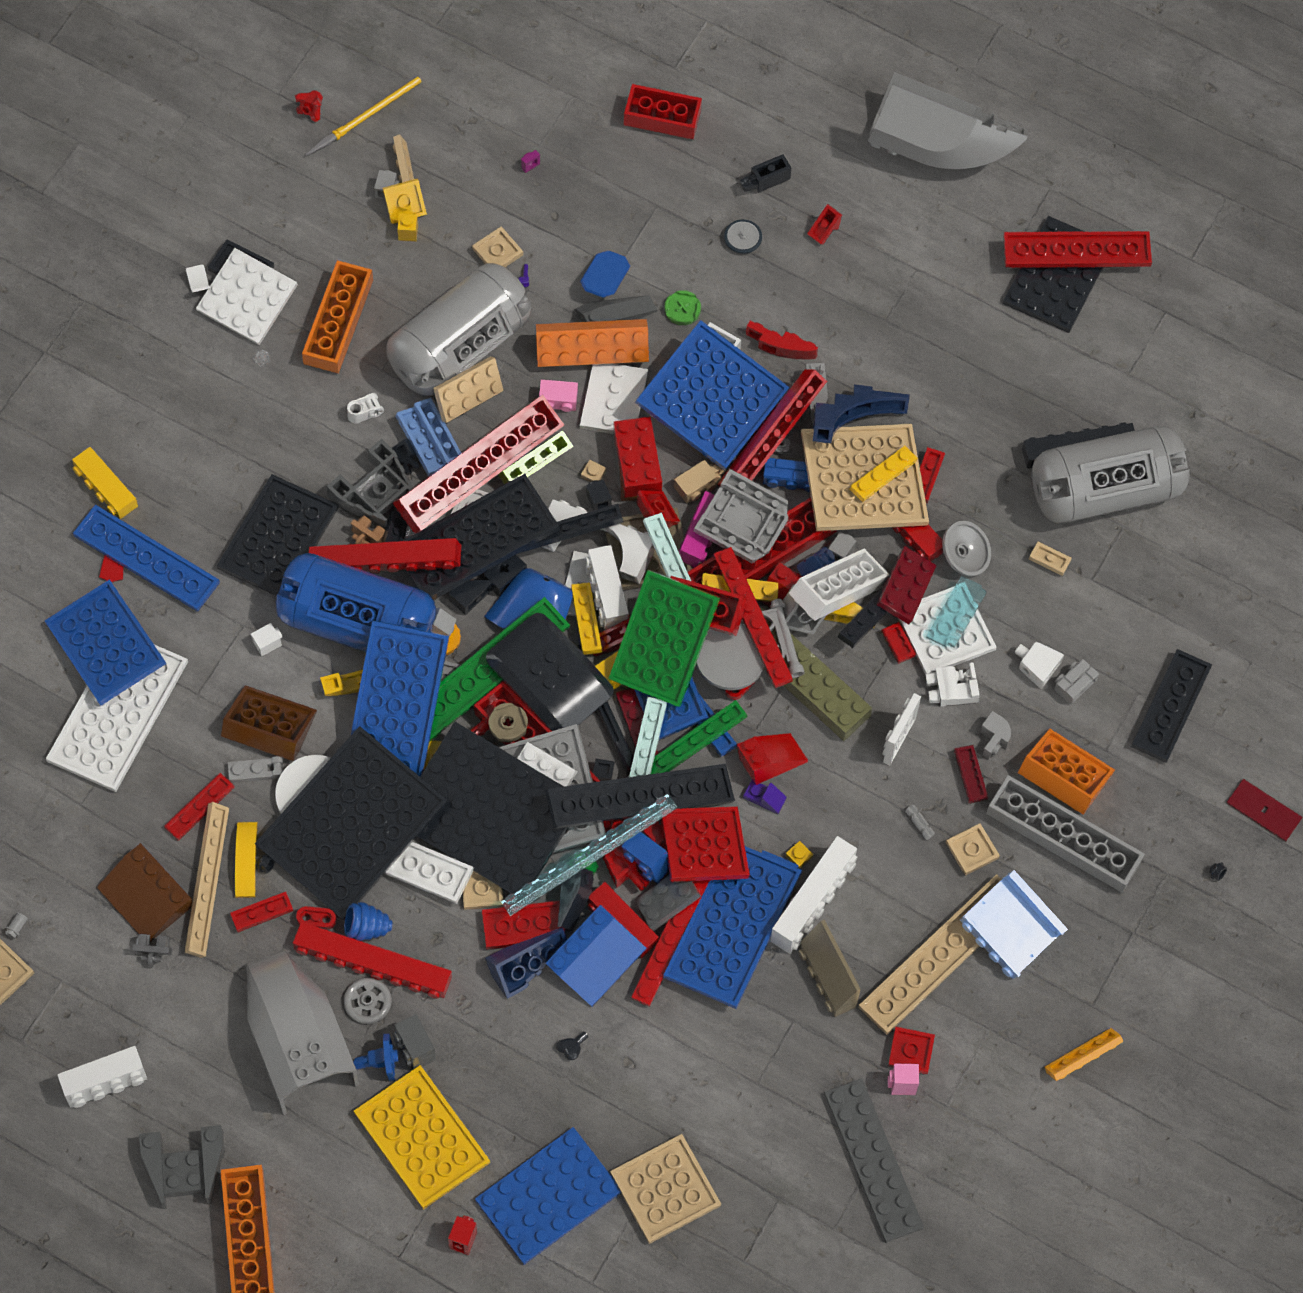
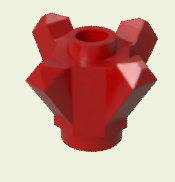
(309, 104)

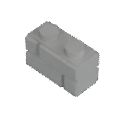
(1076, 681)

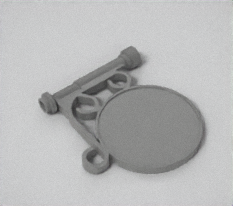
(734, 660)

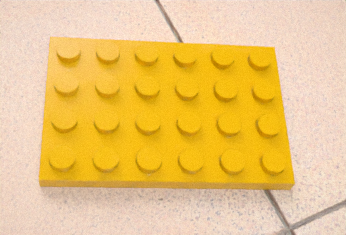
(422, 1137)

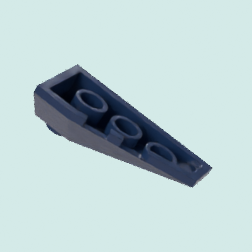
(521, 962)

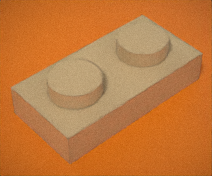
(1050, 558)

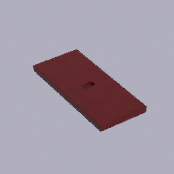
(1251, 801)

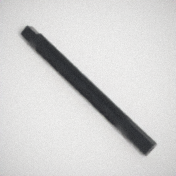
(615, 734)

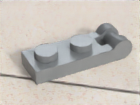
(255, 769)

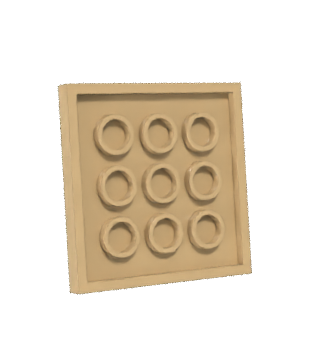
(665, 1188)

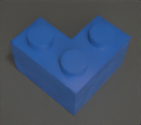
(649, 856)

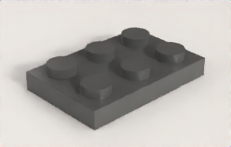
(666, 901)

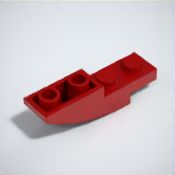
(785, 346)

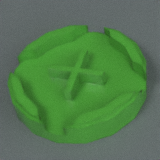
(682, 308)

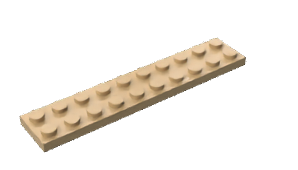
(923, 969)

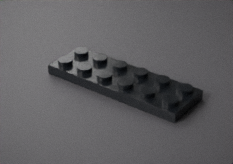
(1171, 705)

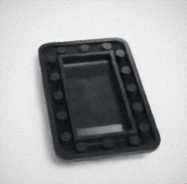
(549, 673)

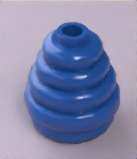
(366, 922)

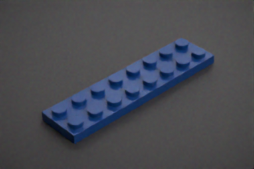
(146, 558)

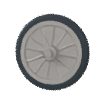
(743, 236)

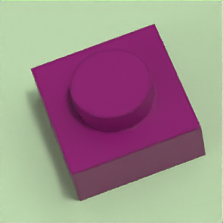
(530, 161)

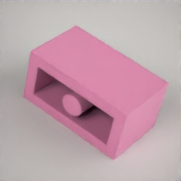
(560, 394)
(904, 1079)

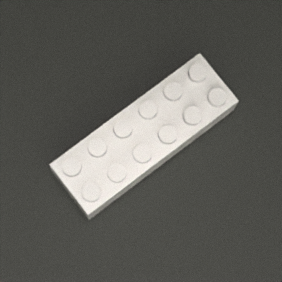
(839, 584)
(813, 895)

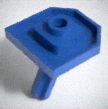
(380, 1058)

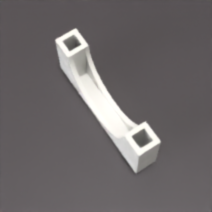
(636, 545)

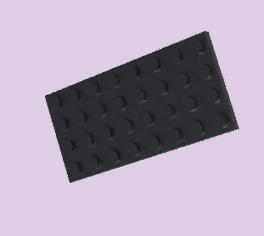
(488, 534)

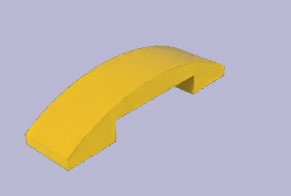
(341, 684)
(245, 860)

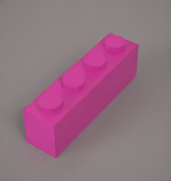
(693, 544)

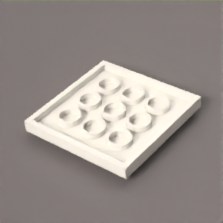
(246, 296)
(931, 655)

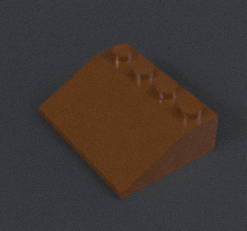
(268, 723)
(145, 893)

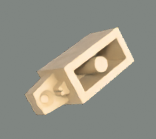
(697, 480)

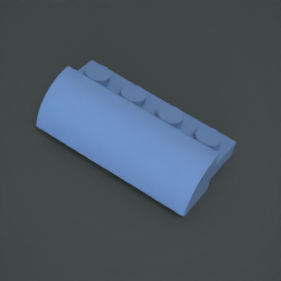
(428, 435)

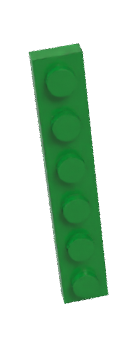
(699, 738)

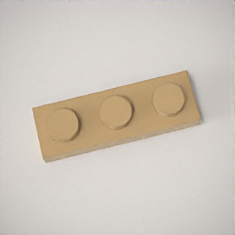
(403, 159)

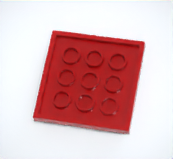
(705, 844)

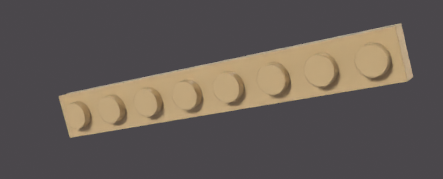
(206, 880)

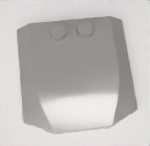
(744, 517)

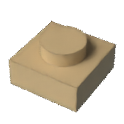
(593, 471)

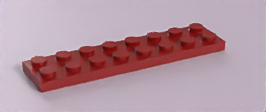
(1077, 249)

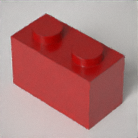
(463, 1234)

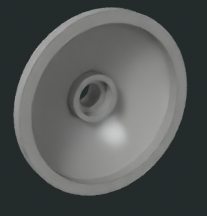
(966, 548)

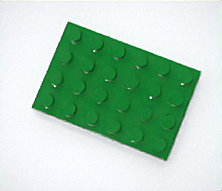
(664, 638)

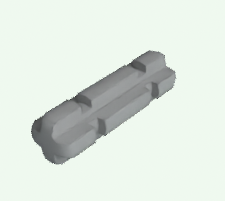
(920, 822)

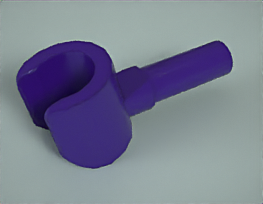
(525, 279)

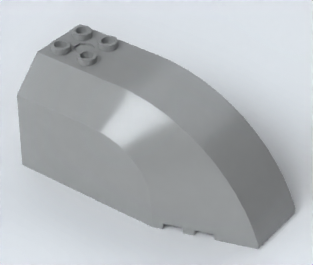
(940, 127)
(293, 1026)

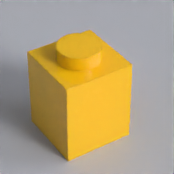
(407, 227)

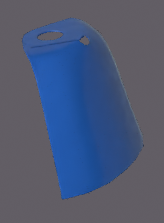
(524, 593)

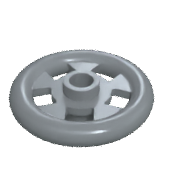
(376, 1014)

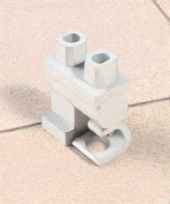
(949, 690)

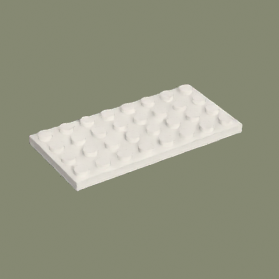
(106, 738)

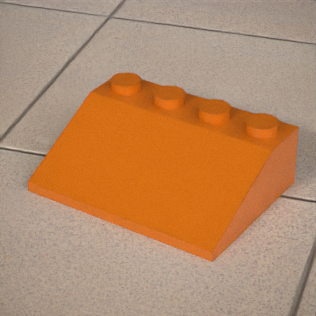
(1066, 771)

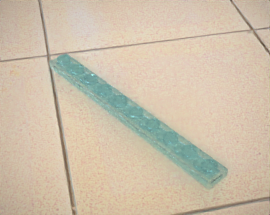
(589, 854)

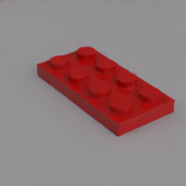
(530, 921)

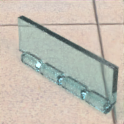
(954, 613)

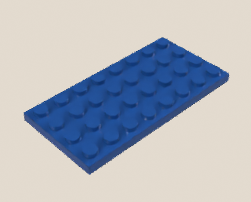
(401, 690)
(732, 929)

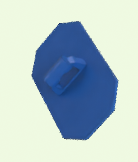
(605, 274)

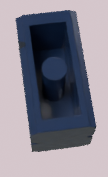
(816, 561)

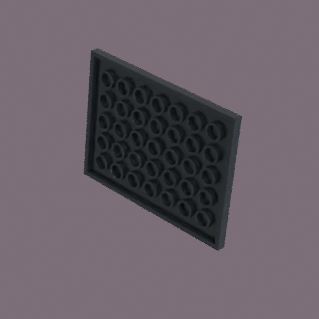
(493, 812)
(351, 822)

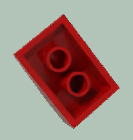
(770, 756)

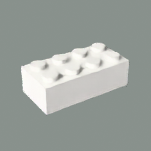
(606, 587)
(102, 1077)

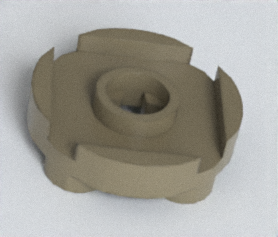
(508, 733)

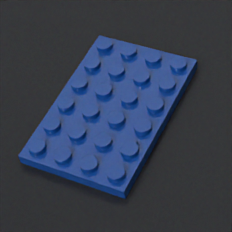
(105, 642)
(548, 1195)

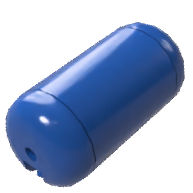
(344, 600)

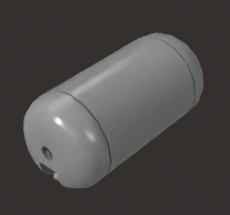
(459, 328)
(1110, 474)

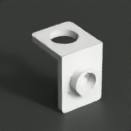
(197, 278)

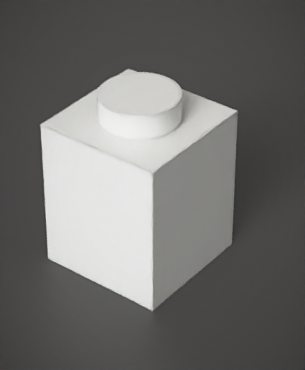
(266, 639)

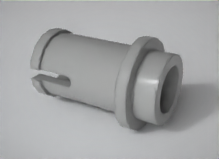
(15, 926)

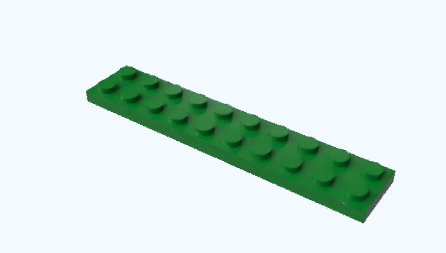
(475, 677)

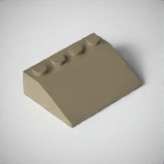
(829, 970)

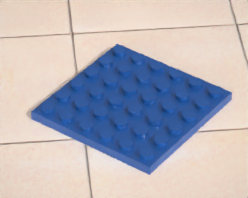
(712, 395)

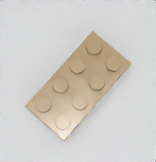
(468, 389)

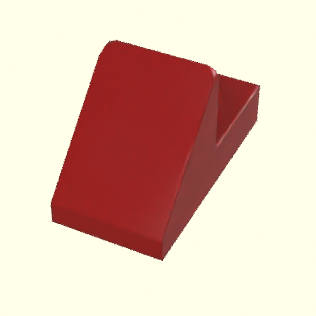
(825, 224)

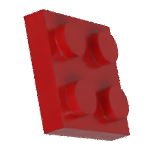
(911, 1048)

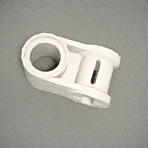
(367, 407)

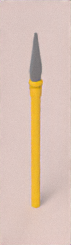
(341, 131)

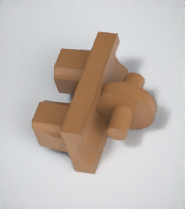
(363, 534)

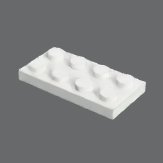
(431, 872)

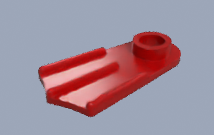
(111, 570)

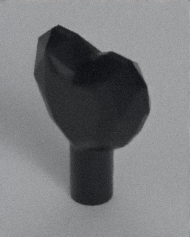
(571, 1046)

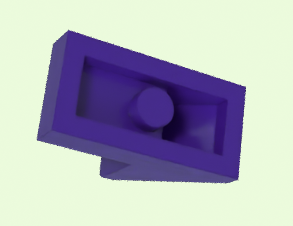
(765, 796)

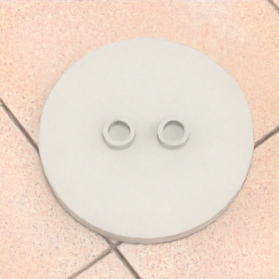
(296, 777)

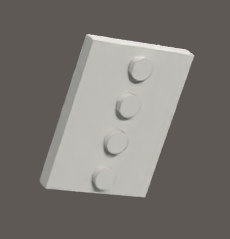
(612, 396)

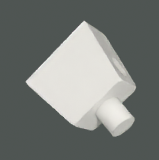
(1039, 662)

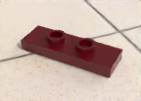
(971, 774)

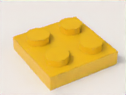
(404, 199)

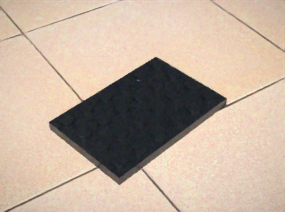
(1053, 292)
(275, 532)

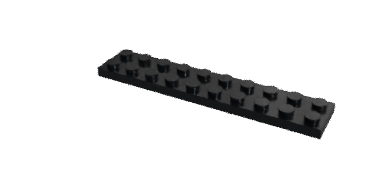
(627, 796)

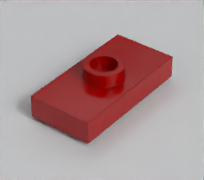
(898, 642)

